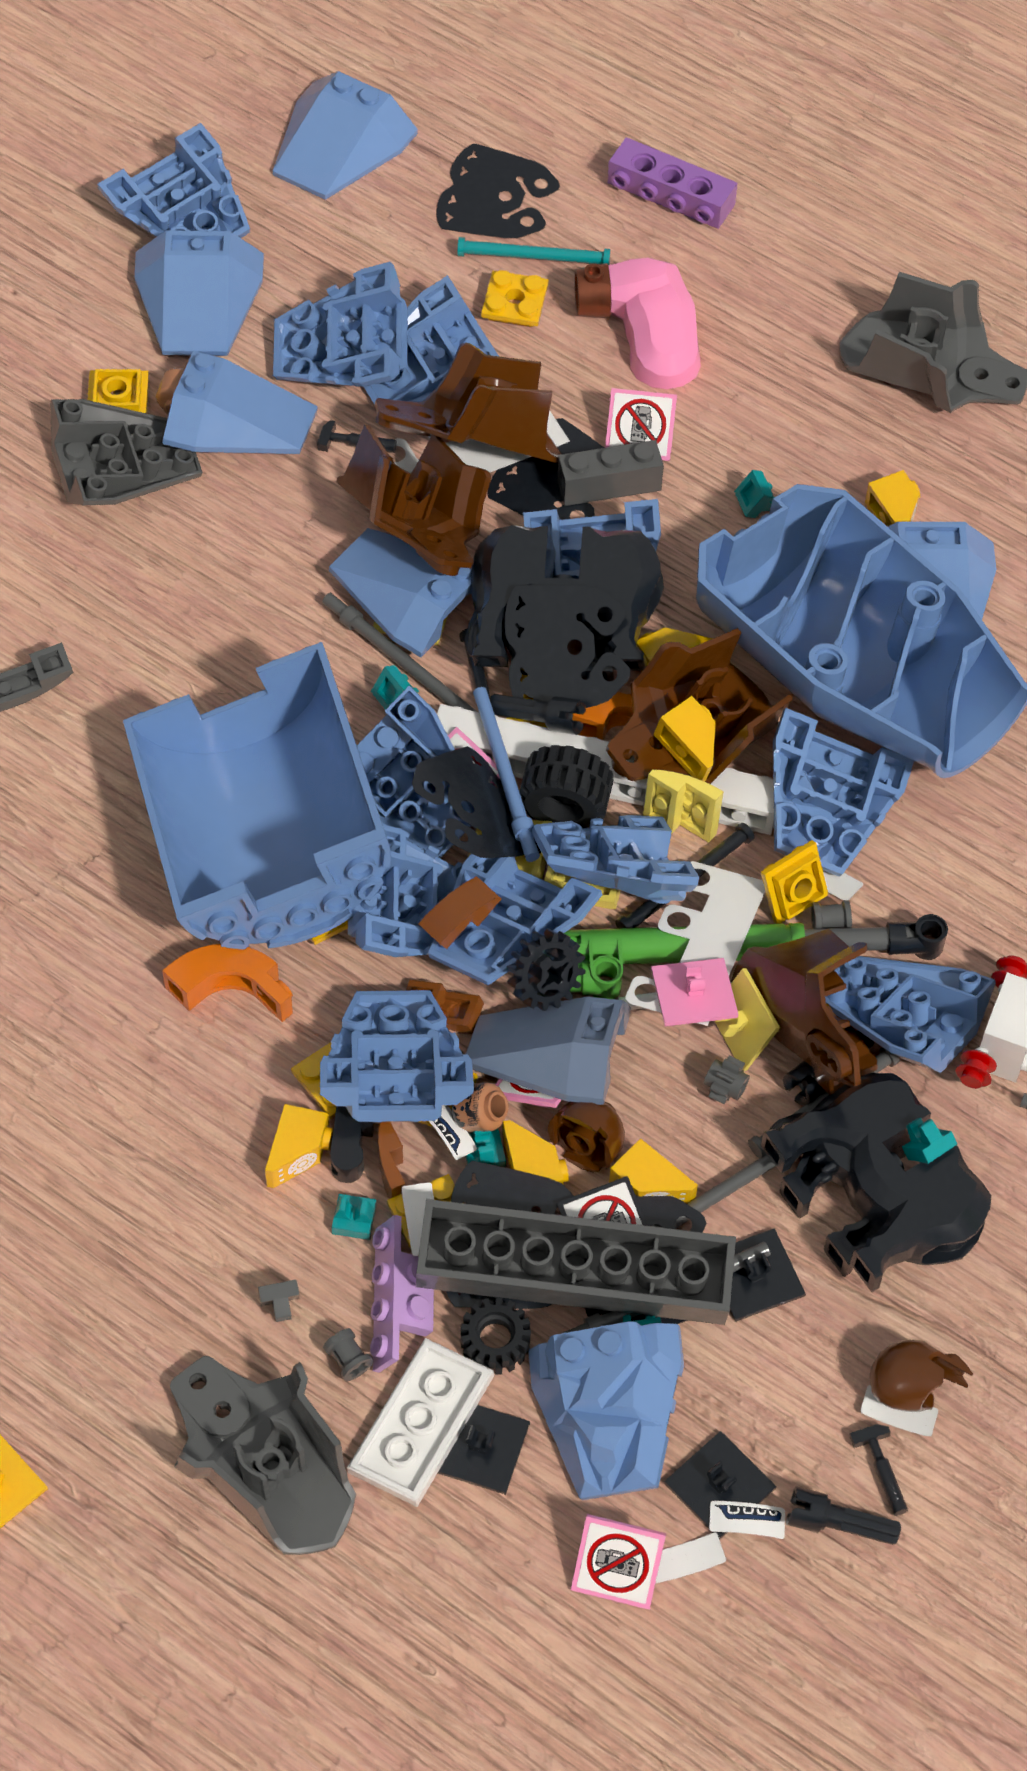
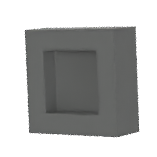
(279, 1296)

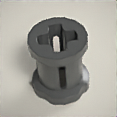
(831, 915)
(348, 1354)

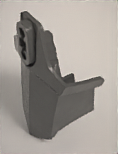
(934, 344)
(267, 1455)

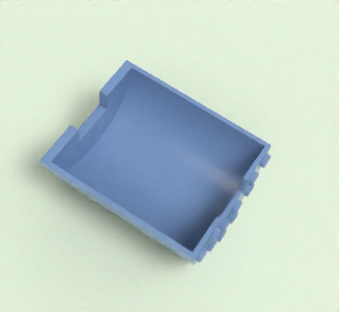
(262, 808)

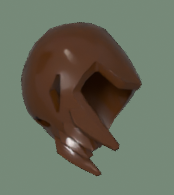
(910, 1371)

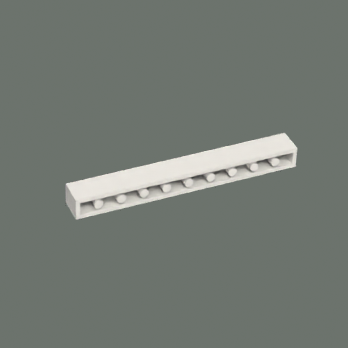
(745, 795)

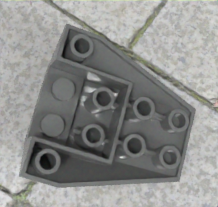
(113, 453)

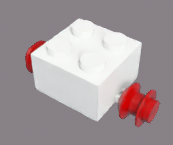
(1005, 1037)

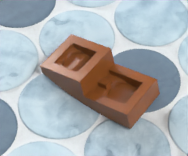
(453, 913)
(459, 1008)
(389, 1157)

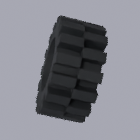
(500, 1314)

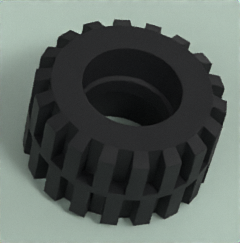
(566, 785)

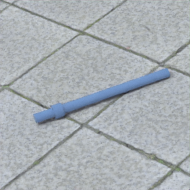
(521, 823)

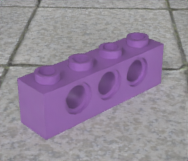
(672, 183)

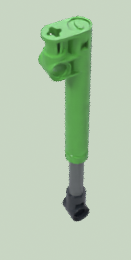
(612, 947)

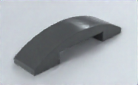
(33, 679)

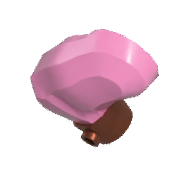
(655, 315)

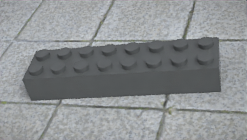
(576, 1262)

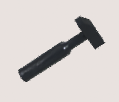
(327, 435)
(882, 1465)

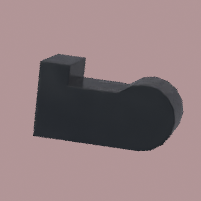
(346, 1149)

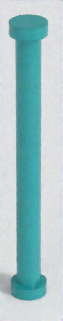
(532, 252)

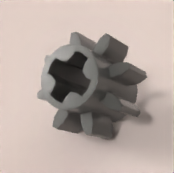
(726, 1079)

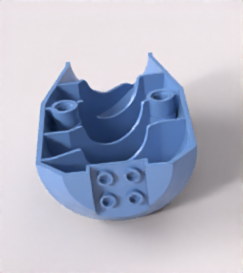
(862, 629)

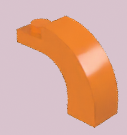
(222, 968)

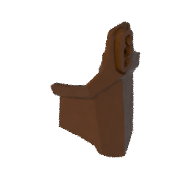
(481, 401)
(430, 508)
(705, 673)
(794, 986)

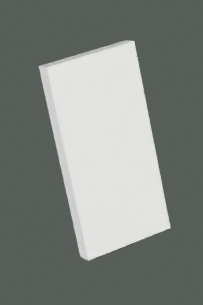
(420, 1422)

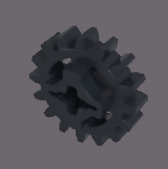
(546, 969)

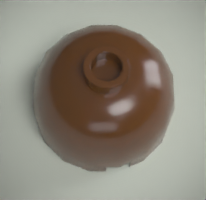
(588, 1133)

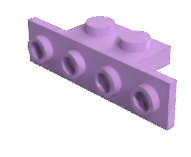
(397, 1300)

